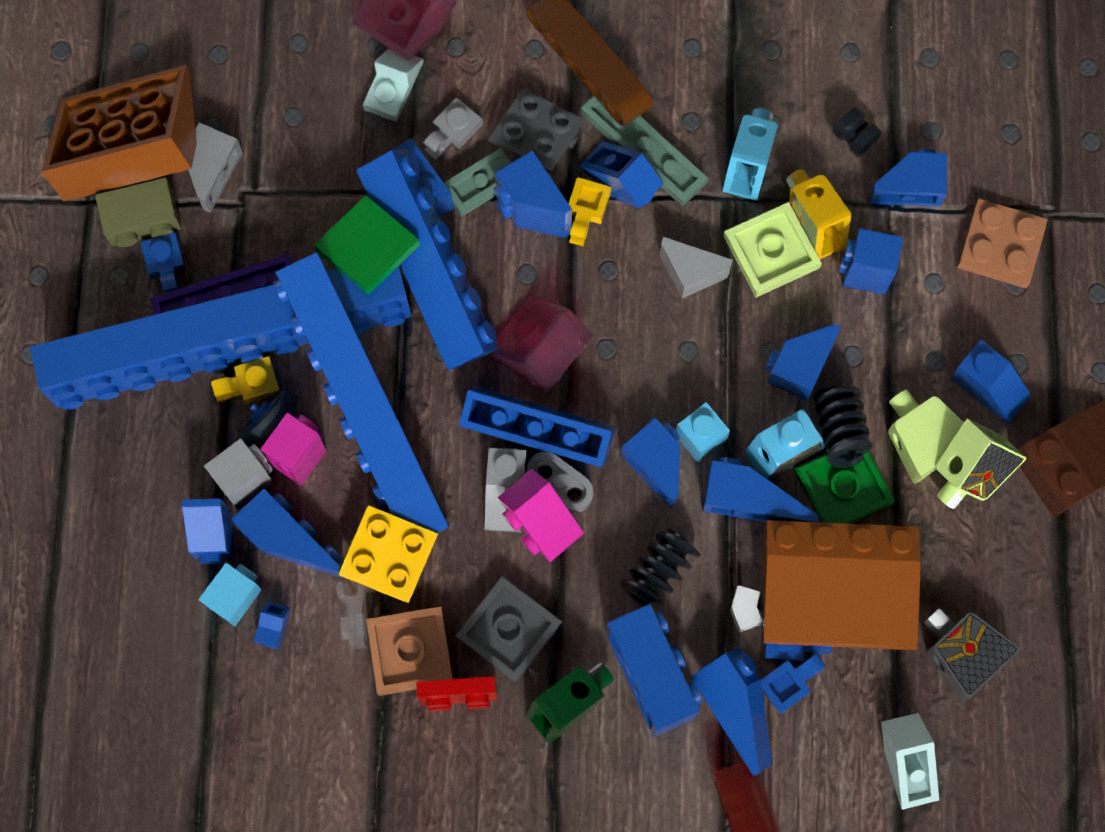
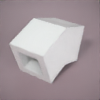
(744, 609)

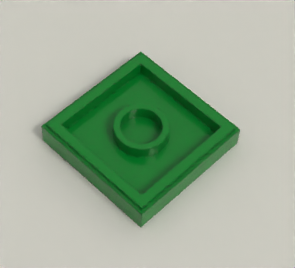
(367, 245)
(844, 493)

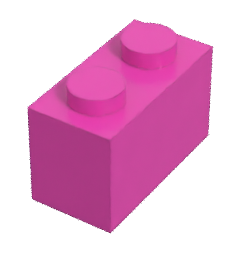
(294, 448)
(540, 515)

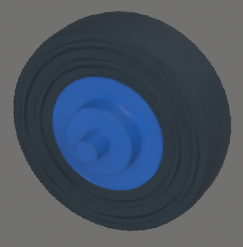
(267, 418)

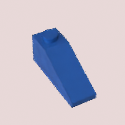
(748, 495)
(738, 703)

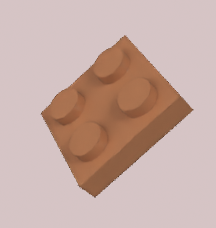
(1002, 243)
(408, 650)

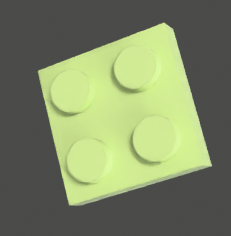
(772, 249)

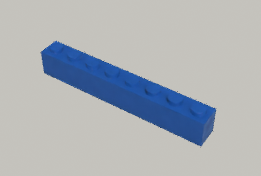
(359, 393)

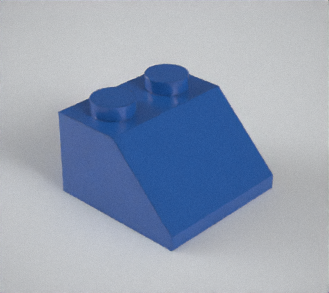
(532, 198)

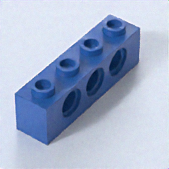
(537, 426)

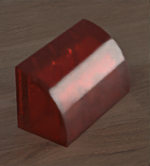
(744, 800)

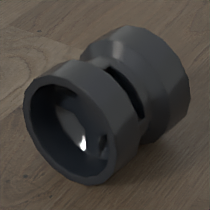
(856, 131)

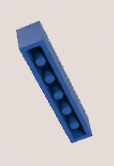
(433, 268)

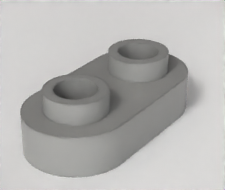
(564, 479)

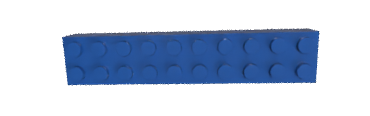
(195, 340)

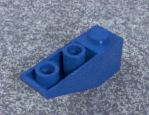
(277, 534)

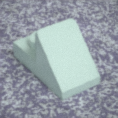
(391, 84)

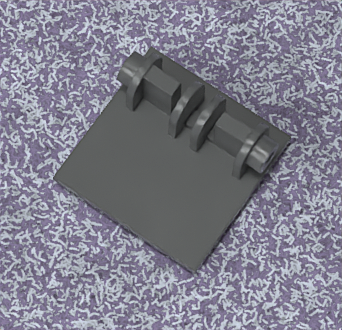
(537, 127)

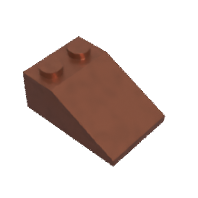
(1068, 460)

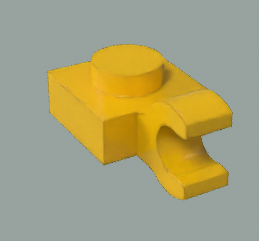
(587, 206)
(253, 381)

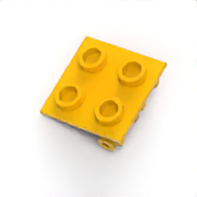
(387, 554)

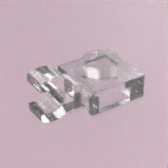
(354, 625)

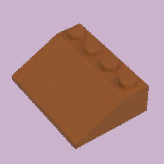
(122, 135)
(841, 585)

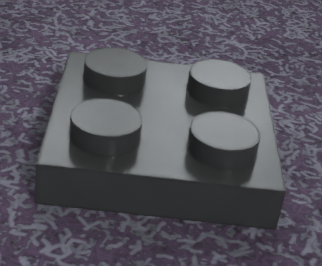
(508, 629)

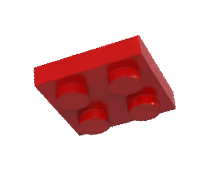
(441, 694)

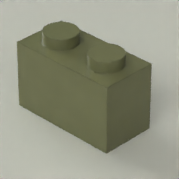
(138, 212)

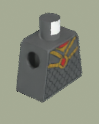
(967, 652)

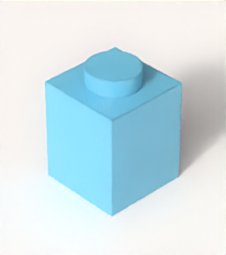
(702, 432)
(231, 592)

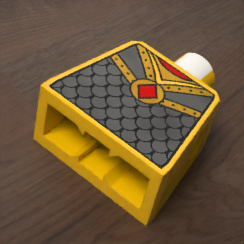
(819, 212)

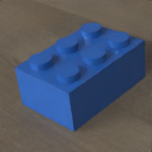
(653, 669)

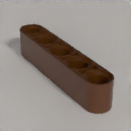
(590, 59)

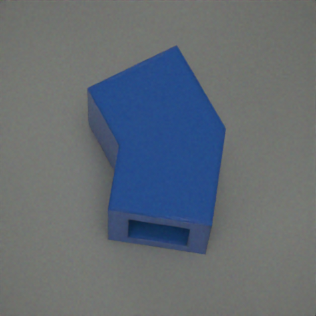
(272, 625)

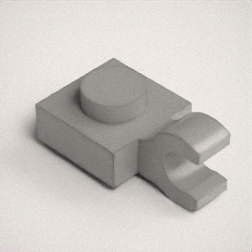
(452, 126)

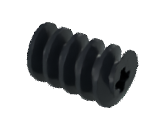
(843, 425)
(659, 568)

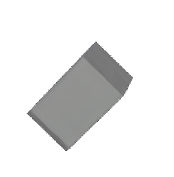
(692, 267)

